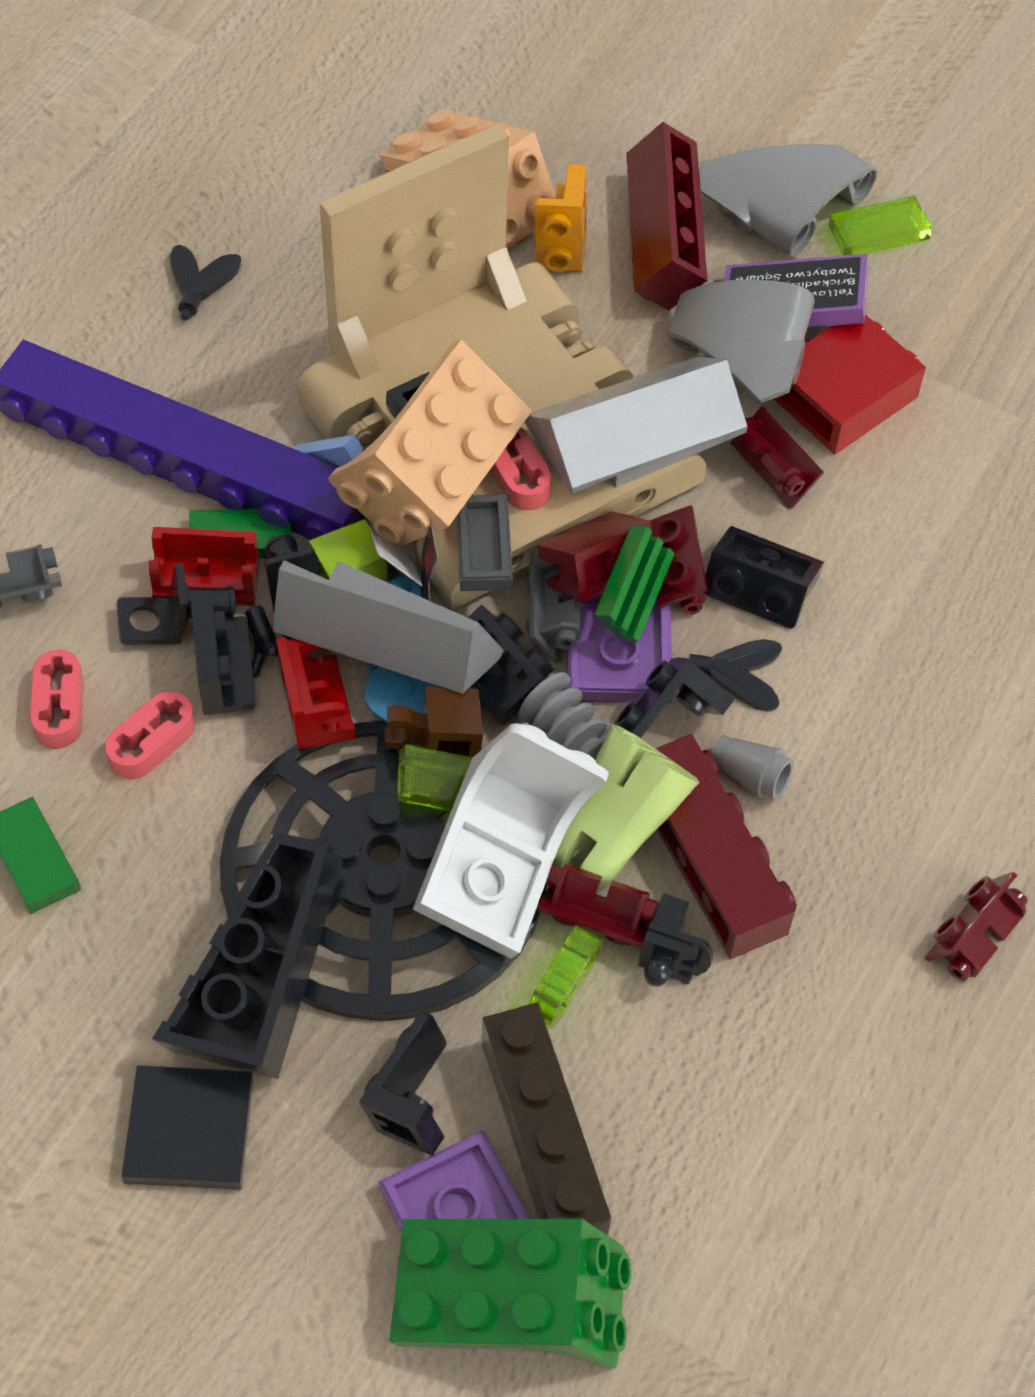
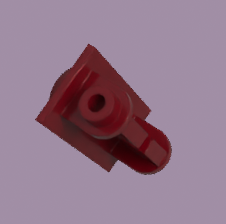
(777, 457)
(685, 576)
(574, 901)
(962, 936)

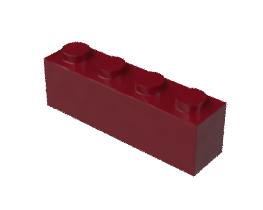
(666, 216)
(722, 859)

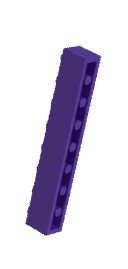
(172, 441)

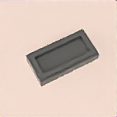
(484, 544)

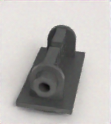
(29, 574)
(551, 622)

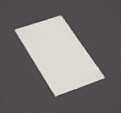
(396, 555)

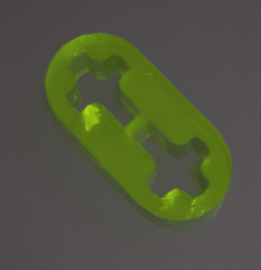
(566, 974)

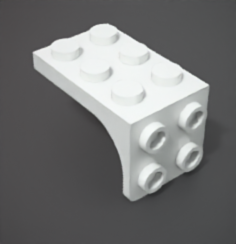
(506, 836)

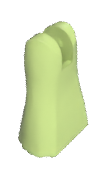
(626, 811)

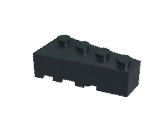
(259, 962)

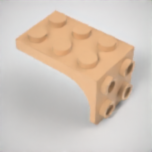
(526, 166)
(433, 449)

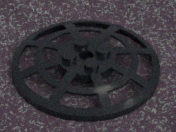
(364, 885)

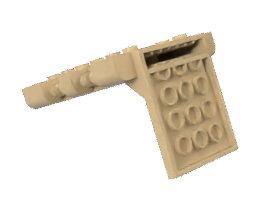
(428, 264)

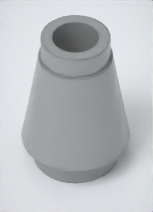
(754, 765)

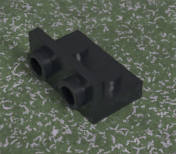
(761, 576)
(221, 657)
(515, 673)

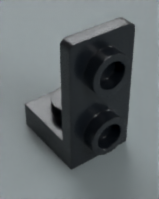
(696, 693)
(390, 1093)

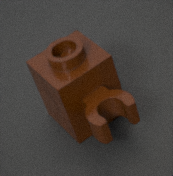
(446, 723)

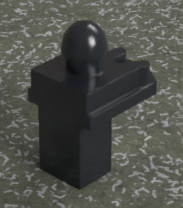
(669, 951)

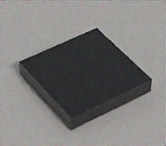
(188, 1127)

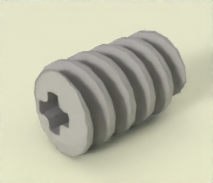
(560, 716)

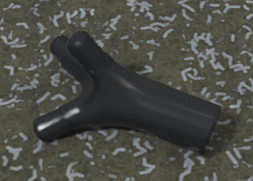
(263, 636)

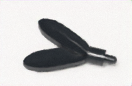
(195, 284)
(733, 667)

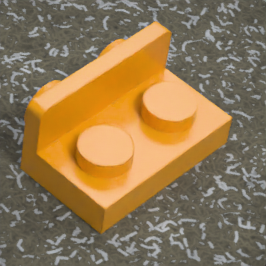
(563, 223)

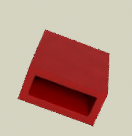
(852, 383)

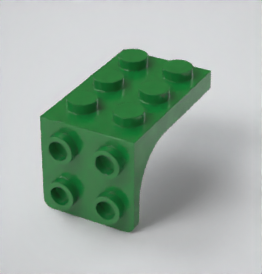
(511, 1287)

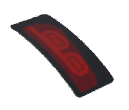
(429, 557)

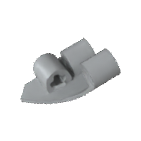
(784, 188)
(752, 326)

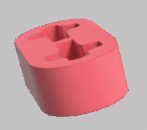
(526, 462)
(67, 698)
(153, 737)

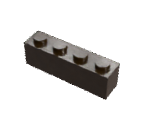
(542, 1117)

